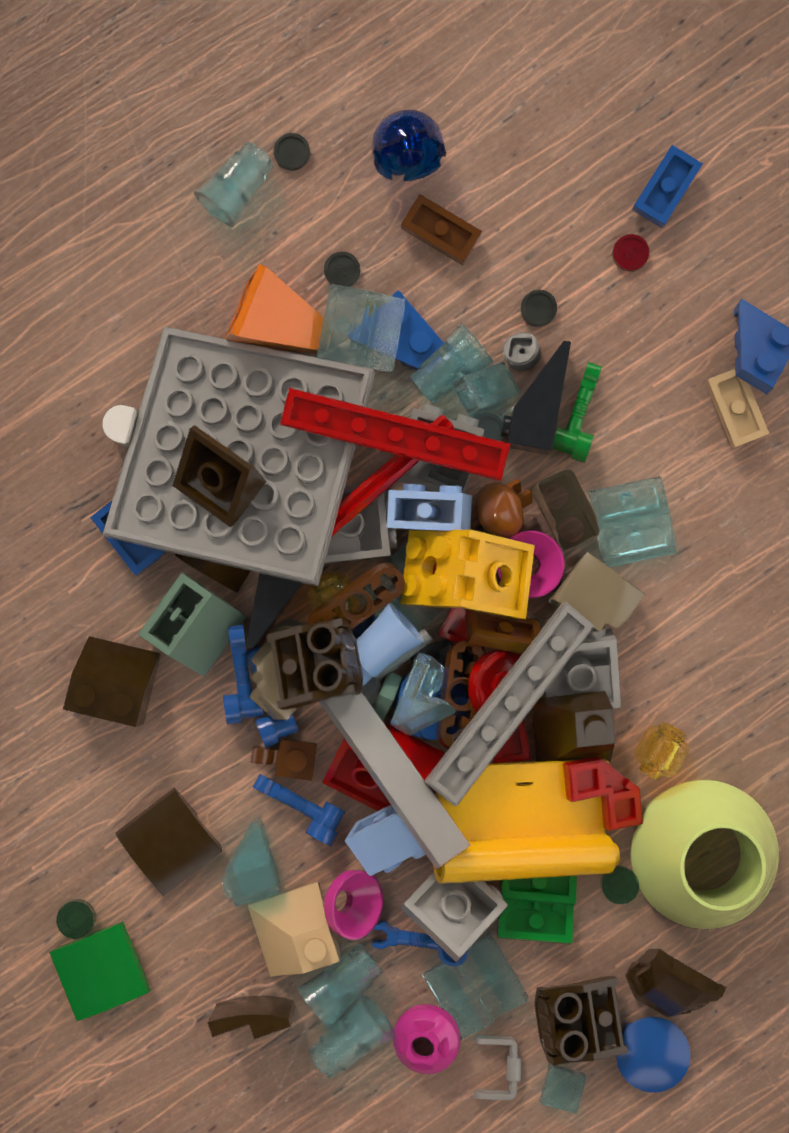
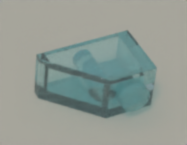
(252, 869)

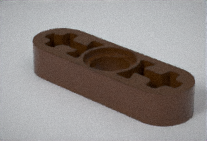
(357, 587)
(453, 666)

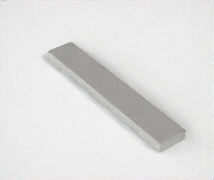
(509, 704)
(397, 777)

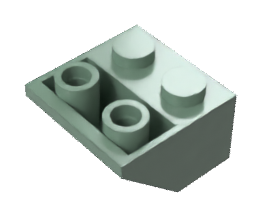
(192, 624)

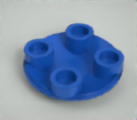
(655, 1055)

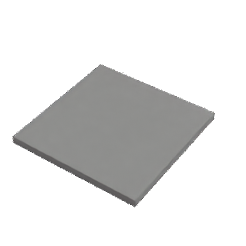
(239, 400)

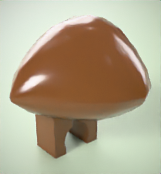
(501, 506)

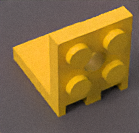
(467, 572)

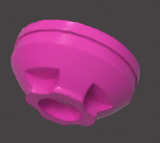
(550, 562)
(361, 908)
(433, 1024)

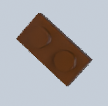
(441, 229)
(500, 631)

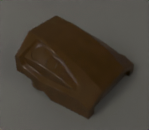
(316, 663)
(670, 984)
(587, 1021)

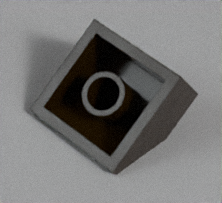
(112, 682)

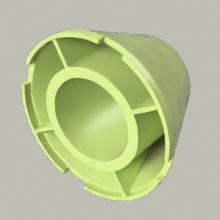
(670, 828)

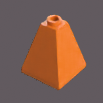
(275, 316)

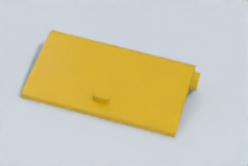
(527, 827)

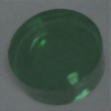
(620, 885)
(76, 918)

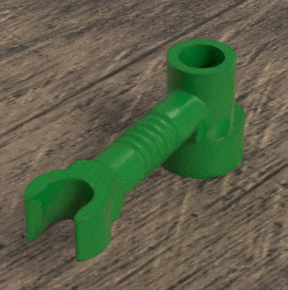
(572, 439)

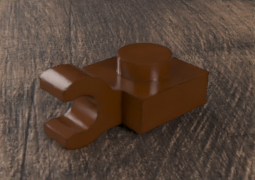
(293, 758)

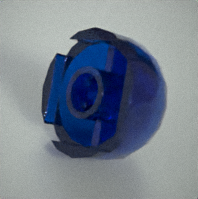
(407, 145)

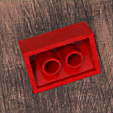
(352, 778)

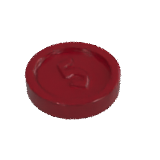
(630, 252)

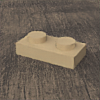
(736, 408)

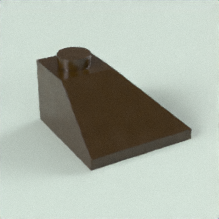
(574, 727)

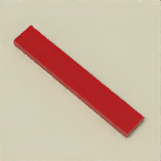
(395, 434)

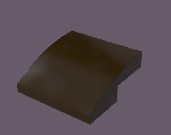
(168, 841)
(261, 1013)

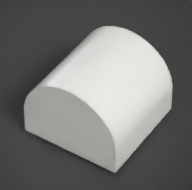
(120, 423)

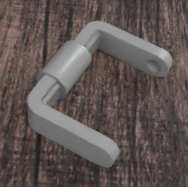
(513, 1068)

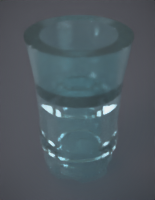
(234, 184)
(452, 360)
(340, 985)
(352, 1037)

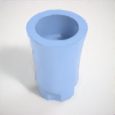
(386, 641)

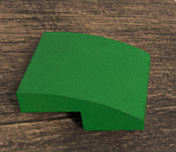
(538, 909)
(100, 971)

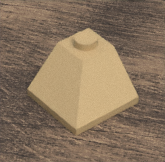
(295, 931)

